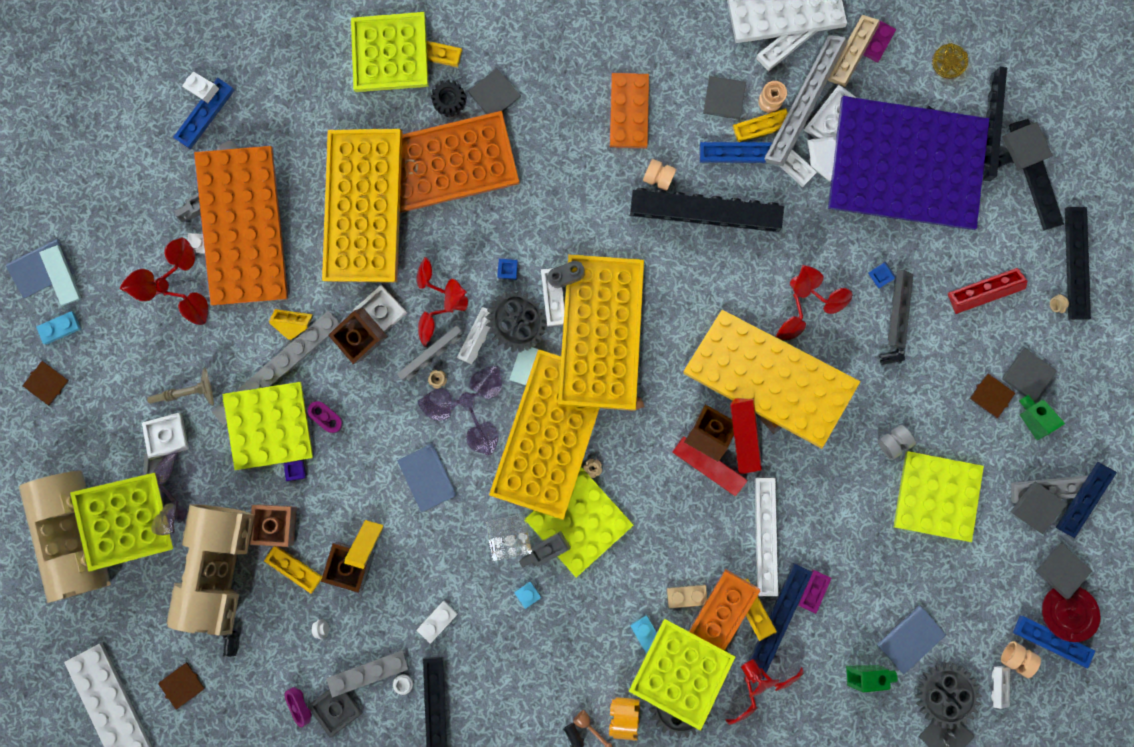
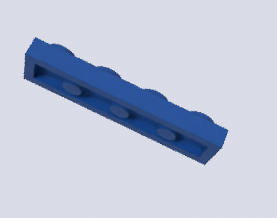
(203, 115)
(733, 152)
(1045, 638)

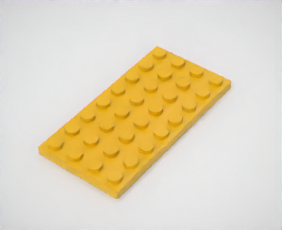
(362, 205)
(602, 334)
(782, 380)
(543, 444)

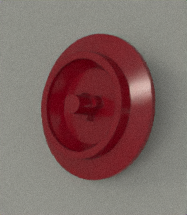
(1071, 618)

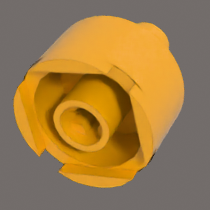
(626, 718)

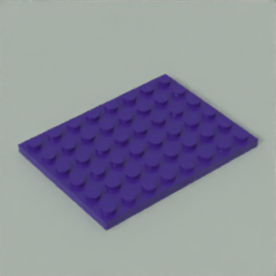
(908, 163)

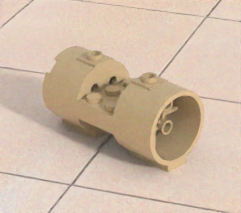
(57, 536)
(205, 596)

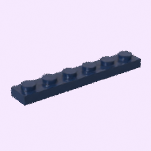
(781, 615)

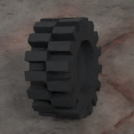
(441, 90)

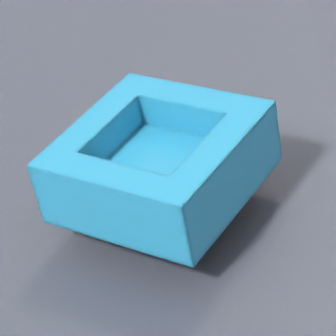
(527, 594)

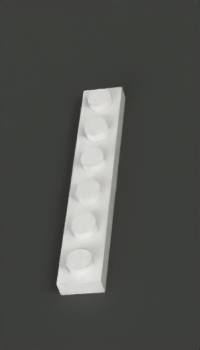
(766, 536)

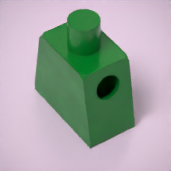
(1039, 417)
(870, 678)

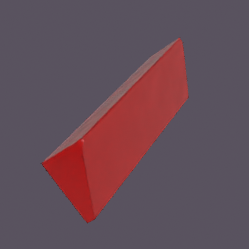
(987, 290)
(746, 435)
(711, 468)

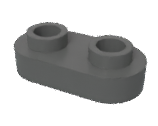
(566, 276)

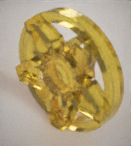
(950, 60)

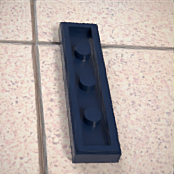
(1086, 499)

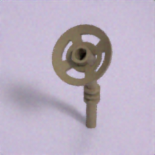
(173, 394)

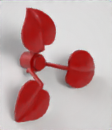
(803, 285)
(144, 287)
(454, 300)
(753, 674)

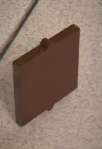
(45, 383)
(992, 395)
(181, 686)

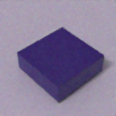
(294, 470)

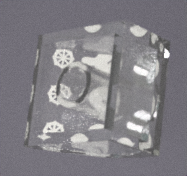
(508, 536)

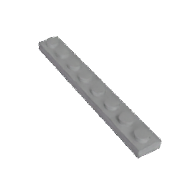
(805, 100)
(287, 358)

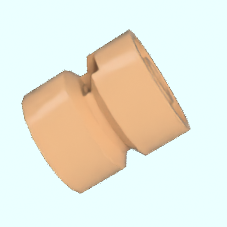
(772, 96)
(660, 175)
(1022, 660)

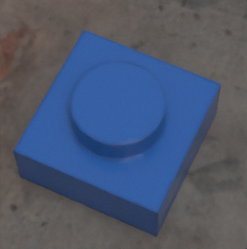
(507, 269)
(882, 275)

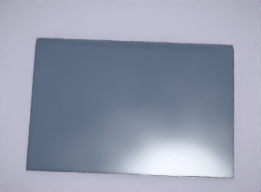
(30, 272)
(426, 477)
(911, 639)

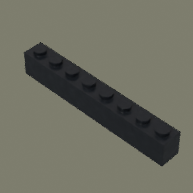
(706, 210)

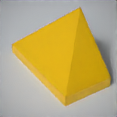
(290, 323)

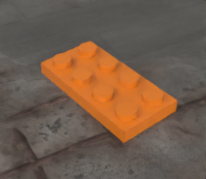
(629, 110)
(724, 610)

